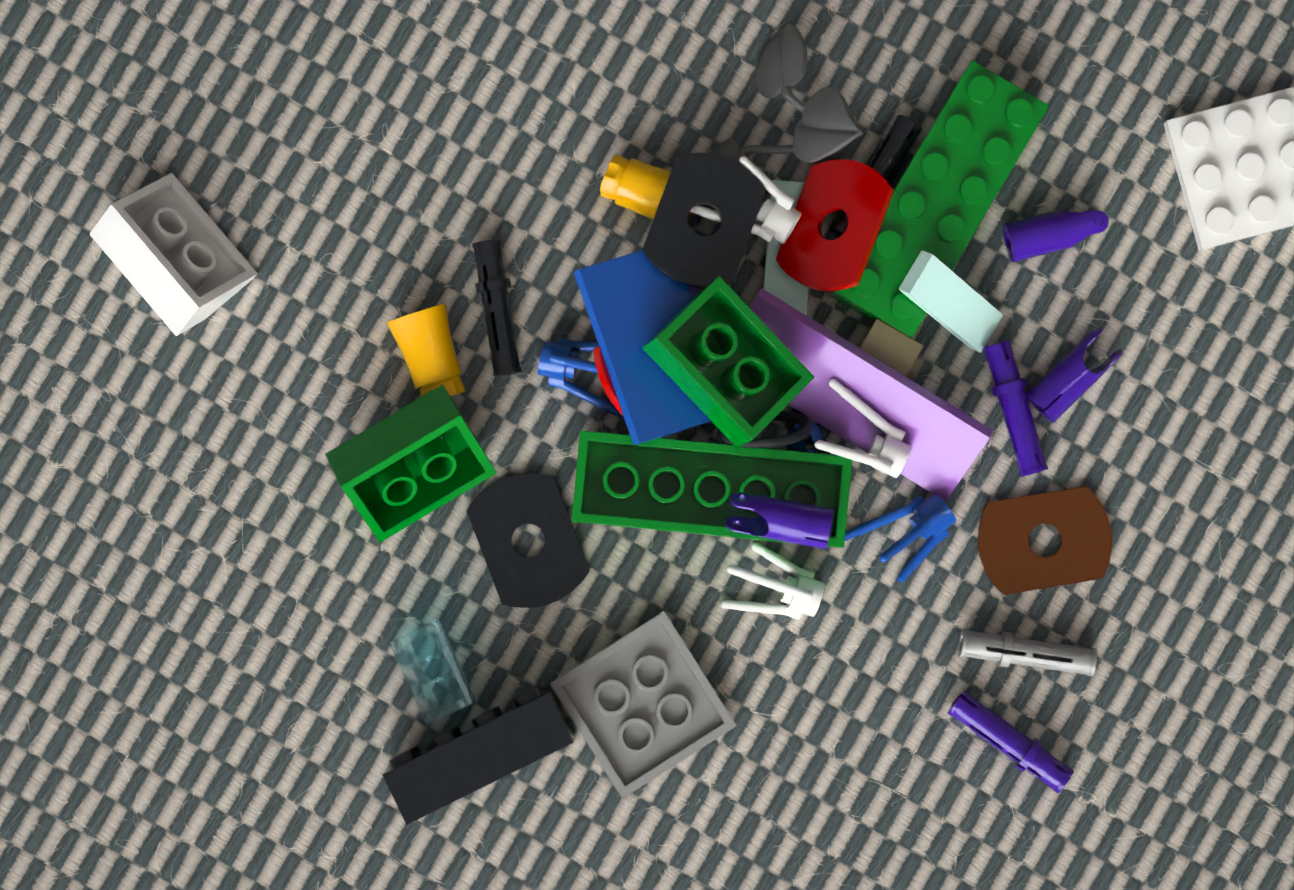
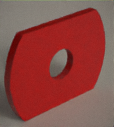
(841, 261)

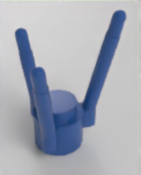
(562, 361)
(930, 519)

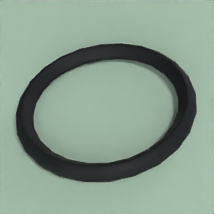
(777, 441)

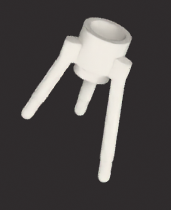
(775, 218)
(885, 453)
(800, 593)

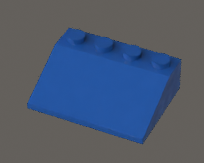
(626, 308)

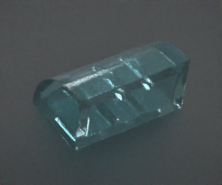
(432, 672)

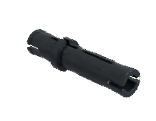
(887, 158)
(496, 306)

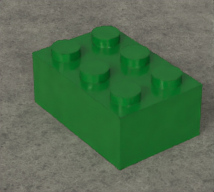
(728, 362)
(410, 463)

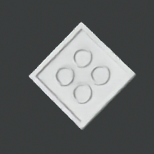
(1236, 167)

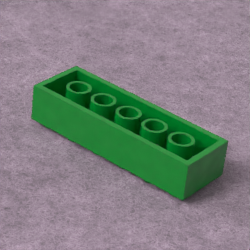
(945, 191)
(690, 484)

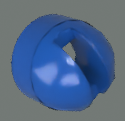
(815, 435)

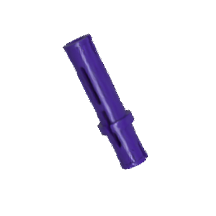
(1015, 408)
(1017, 746)

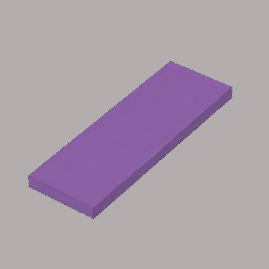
(940, 435)

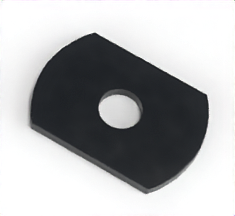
(711, 182)
(521, 501)

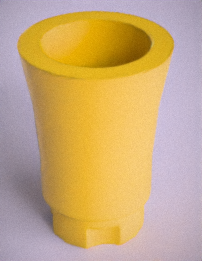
(635, 185)
(428, 349)

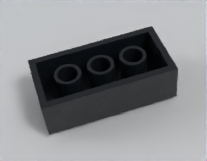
(478, 756)

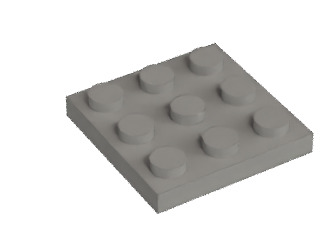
(643, 704)

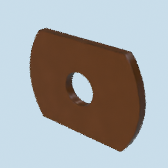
(1082, 550)

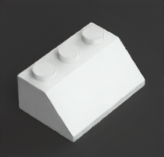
(172, 253)

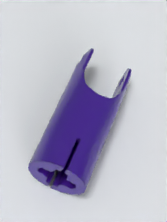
(1050, 232)
(1068, 380)
(782, 520)

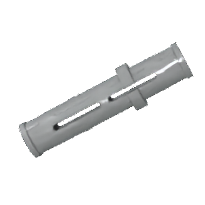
(976, 644)

